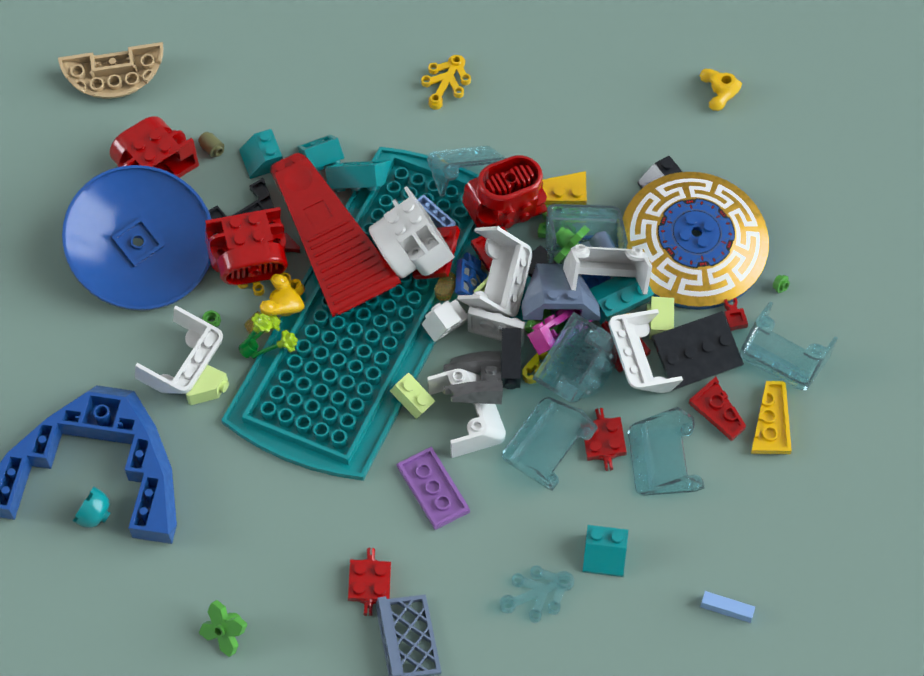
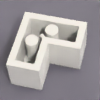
(444, 319)

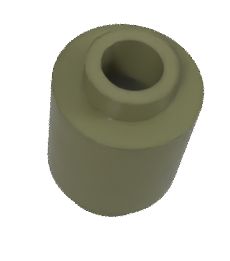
(211, 144)

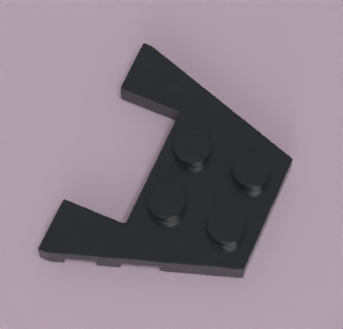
(262, 194)

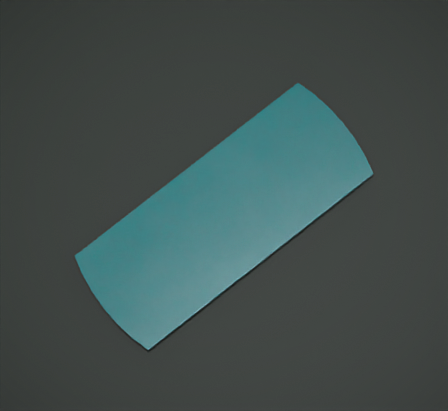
(332, 395)

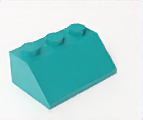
(357, 175)
(619, 297)

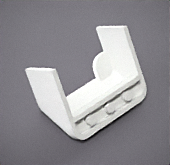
(608, 263)
(506, 275)
(202, 338)
(484, 430)

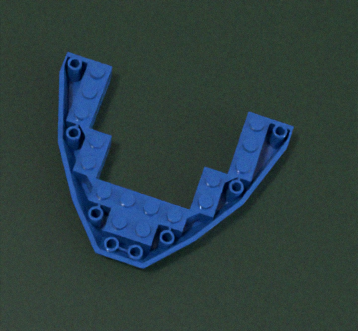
(107, 416)

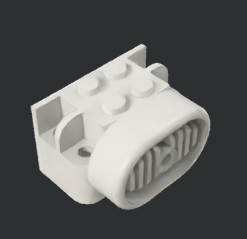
(410, 239)

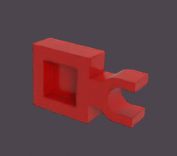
(735, 317)

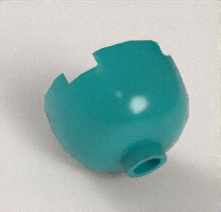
(93, 509)

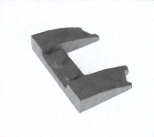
(487, 390)

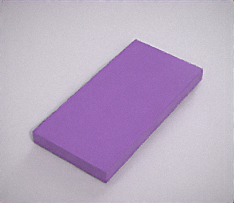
(433, 488)

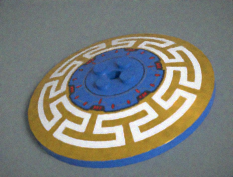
(701, 268)

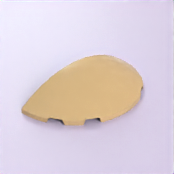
(113, 73)

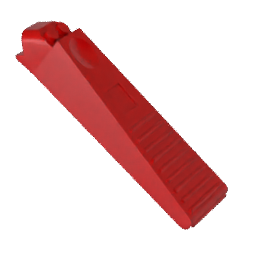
(337, 247)

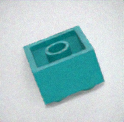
(322, 151)
(260, 153)
(605, 550)

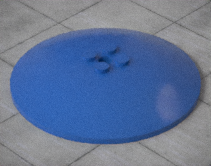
(141, 205)

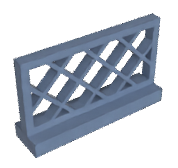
(389, 636)

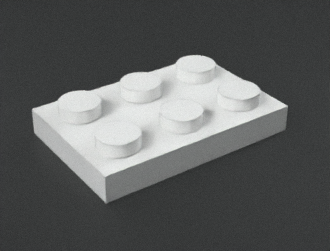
(491, 324)

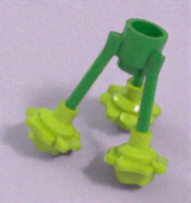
(262, 324)

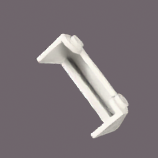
(626, 333)

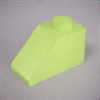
(208, 386)

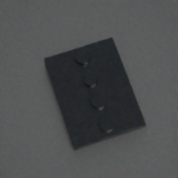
(698, 349)

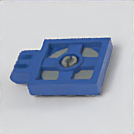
(468, 274)

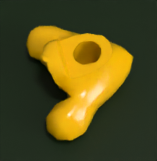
(723, 84)
(283, 302)

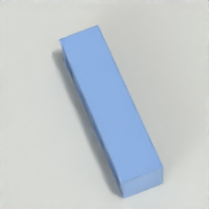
(437, 215)
(727, 606)

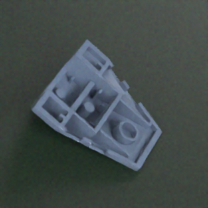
(552, 291)

